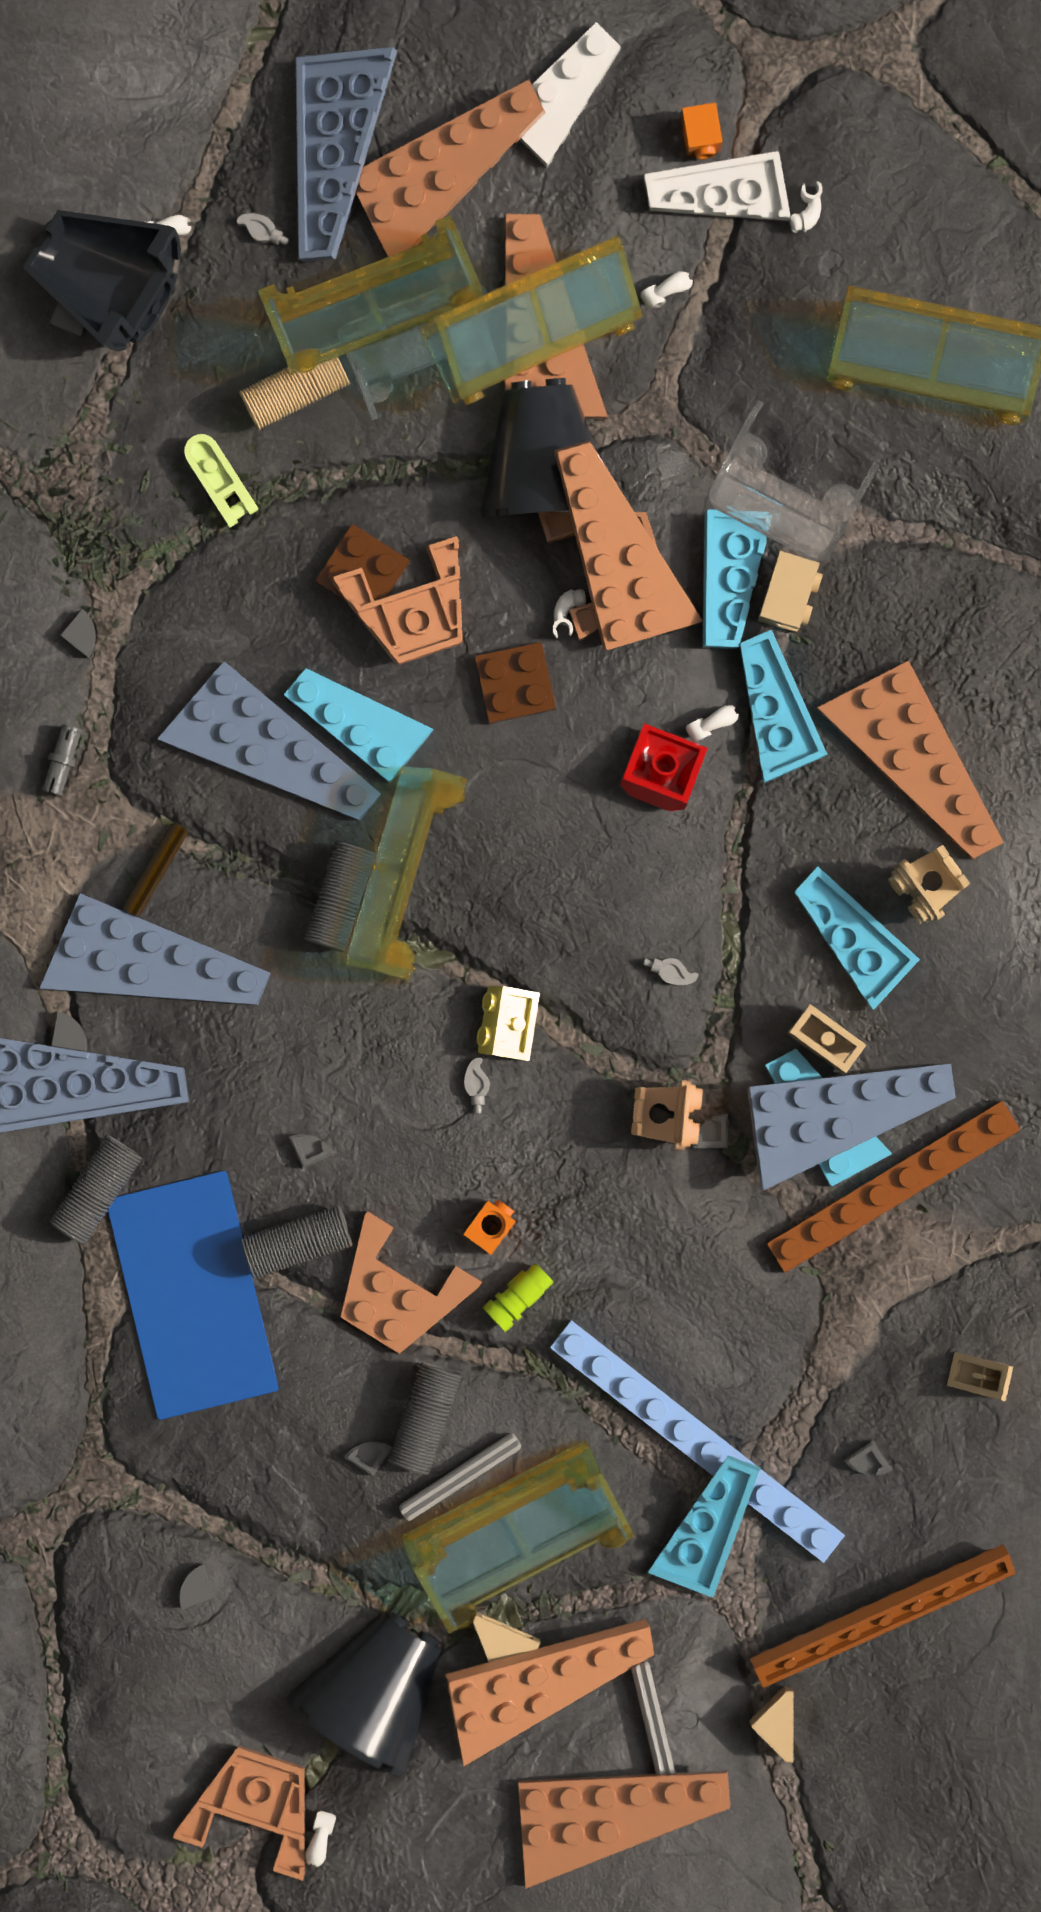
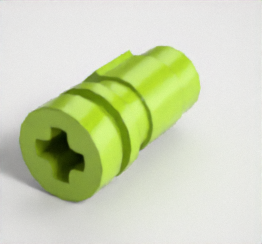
(522, 1293)

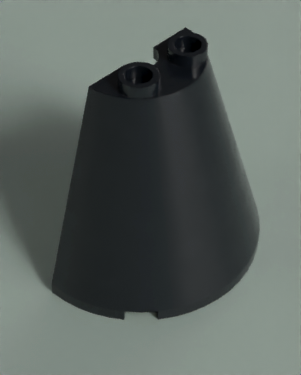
(107, 273)
(523, 459)
(373, 1692)

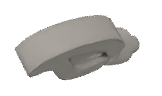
(261, 228)
(671, 971)
(476, 1084)

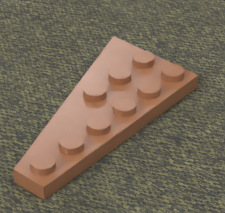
(434, 172)
(527, 253)
(624, 570)
(908, 744)
(519, 1691)
(594, 1817)

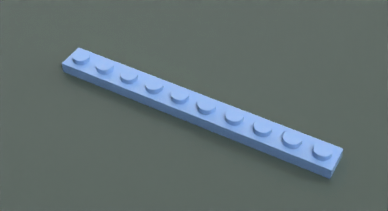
(693, 1437)

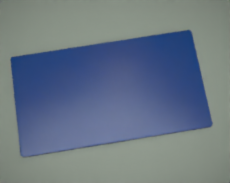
(192, 1295)

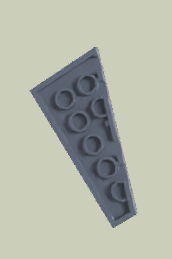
(335, 124)
(253, 736)
(131, 957)
(65, 1085)
(820, 1118)

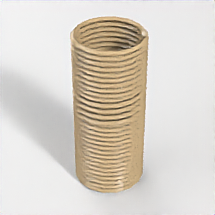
(284, 393)

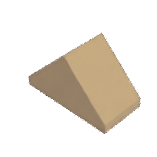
(980, 1376)
(501, 1639)
(775, 1723)

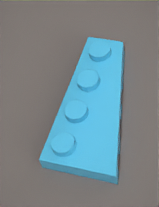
(730, 575)
(779, 715)
(364, 726)
(861, 944)
(794, 1068)
(706, 1535)

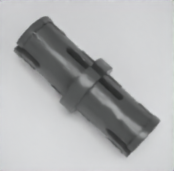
(61, 760)

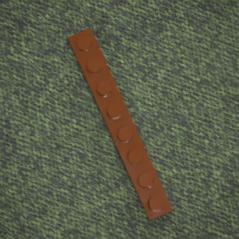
(893, 1186)
(883, 1615)

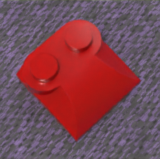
(663, 769)

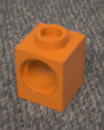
(701, 131)
(484, 1240)

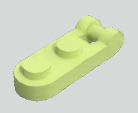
(218, 477)

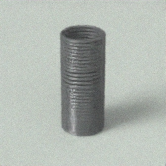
(341, 884)
(100, 1181)
(283, 1244)
(420, 1428)

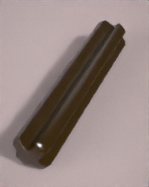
(155, 870)

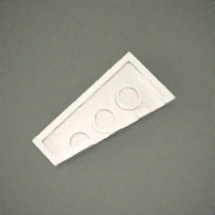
(566, 90)
(728, 188)

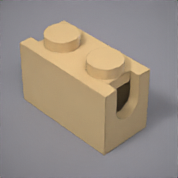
(789, 592)
(826, 1039)

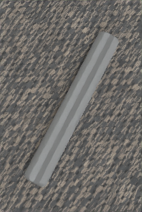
(460, 1476)
(652, 1718)

